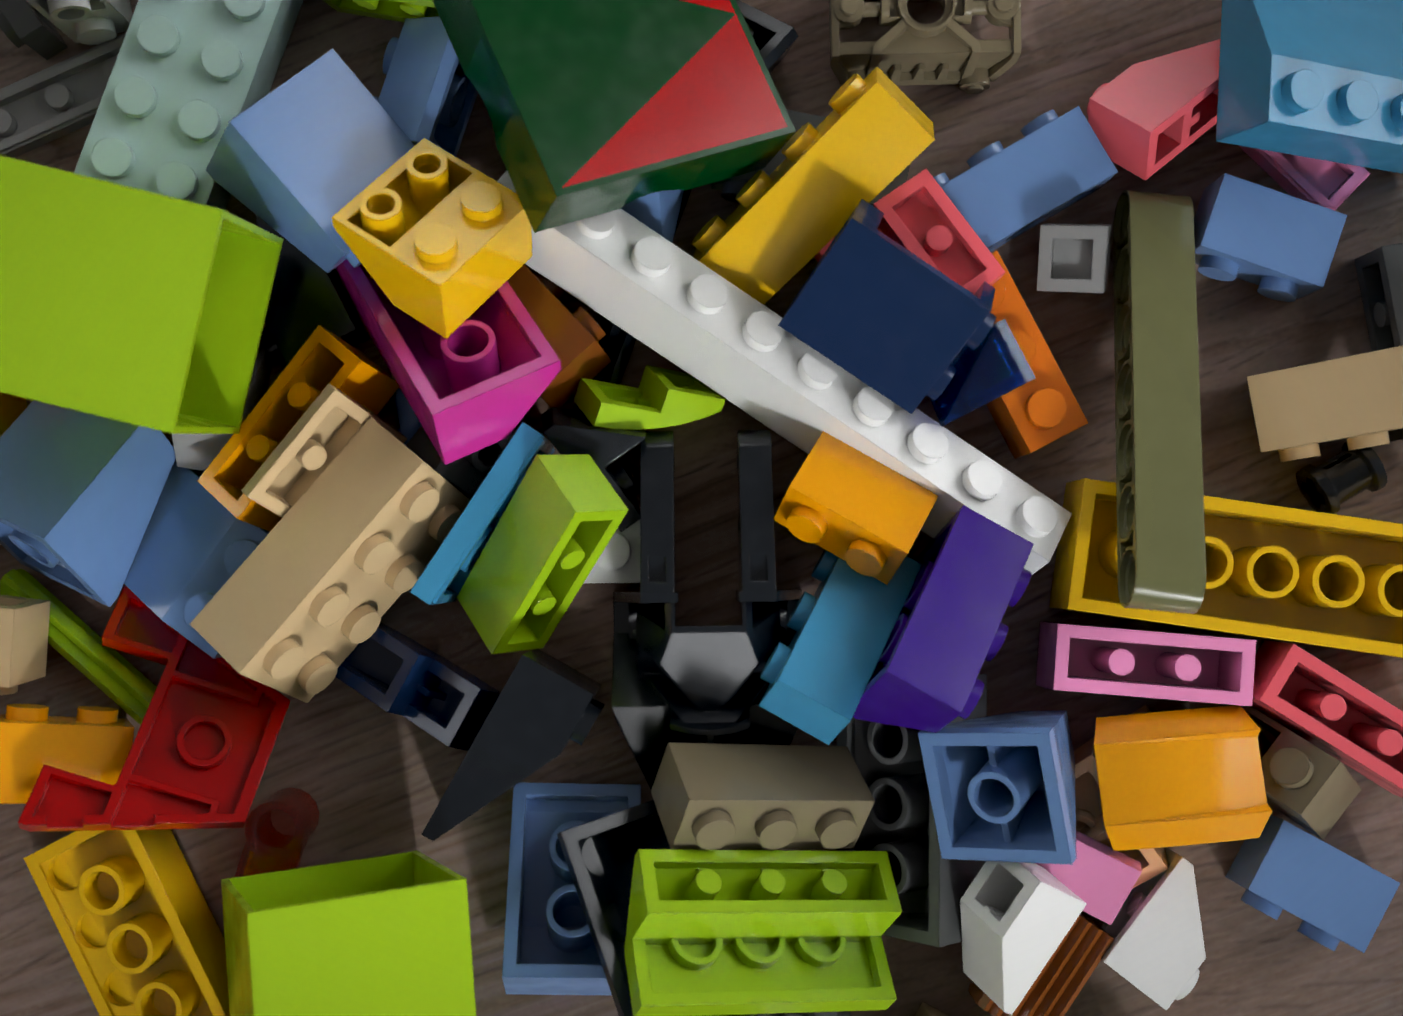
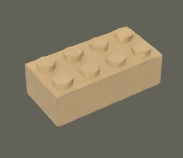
(332, 565)

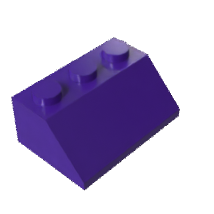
(948, 625)

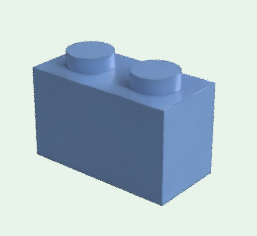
(1264, 238)
(1313, 881)

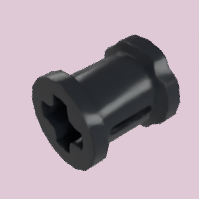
(1341, 478)

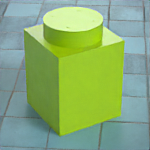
(129, 300)
(350, 940)

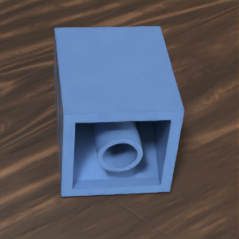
(308, 155)
(79, 495)

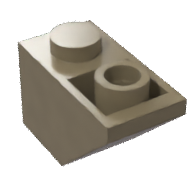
(1301, 777)

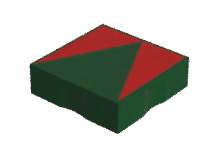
(616, 97)

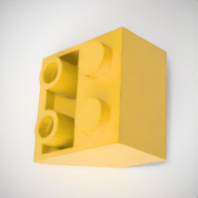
(436, 235)

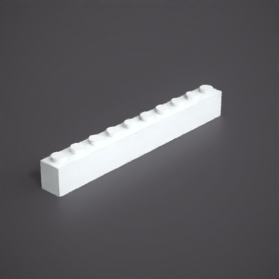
(773, 376)

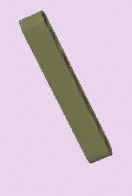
(1157, 405)

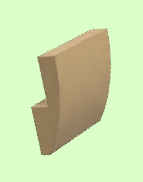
(309, 449)

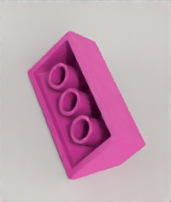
(464, 386)

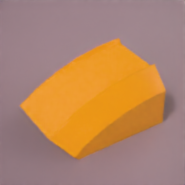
(1180, 777)

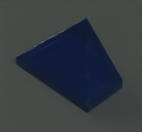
(983, 374)

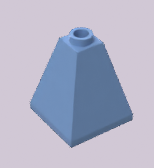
(1003, 787)

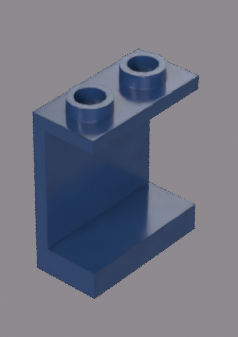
(887, 313)

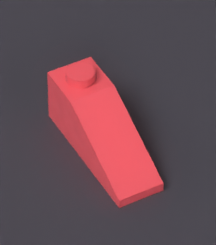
(1157, 108)

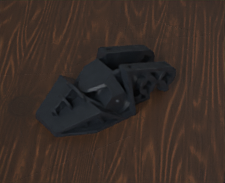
(699, 679)

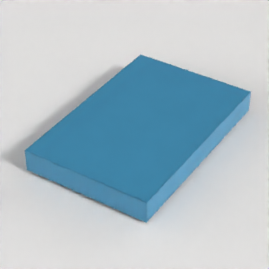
(466, 540)

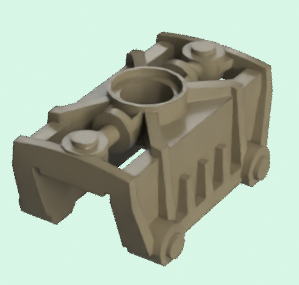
(926, 52)

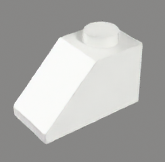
(1160, 934)

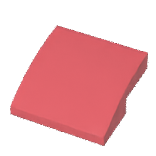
(934, 230)

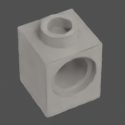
(1074, 257)

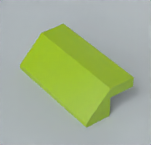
(759, 932)

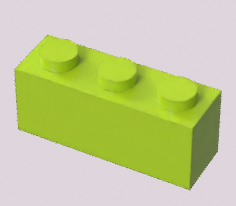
(541, 552)

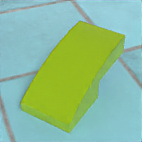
(661, 401)

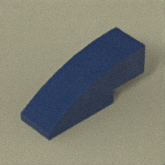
(419, 686)

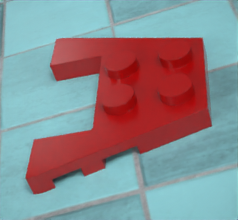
(193, 754)

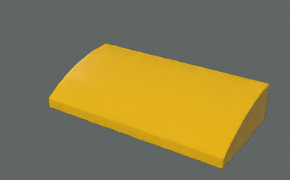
(134, 922)

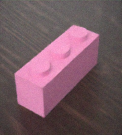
(1146, 664)

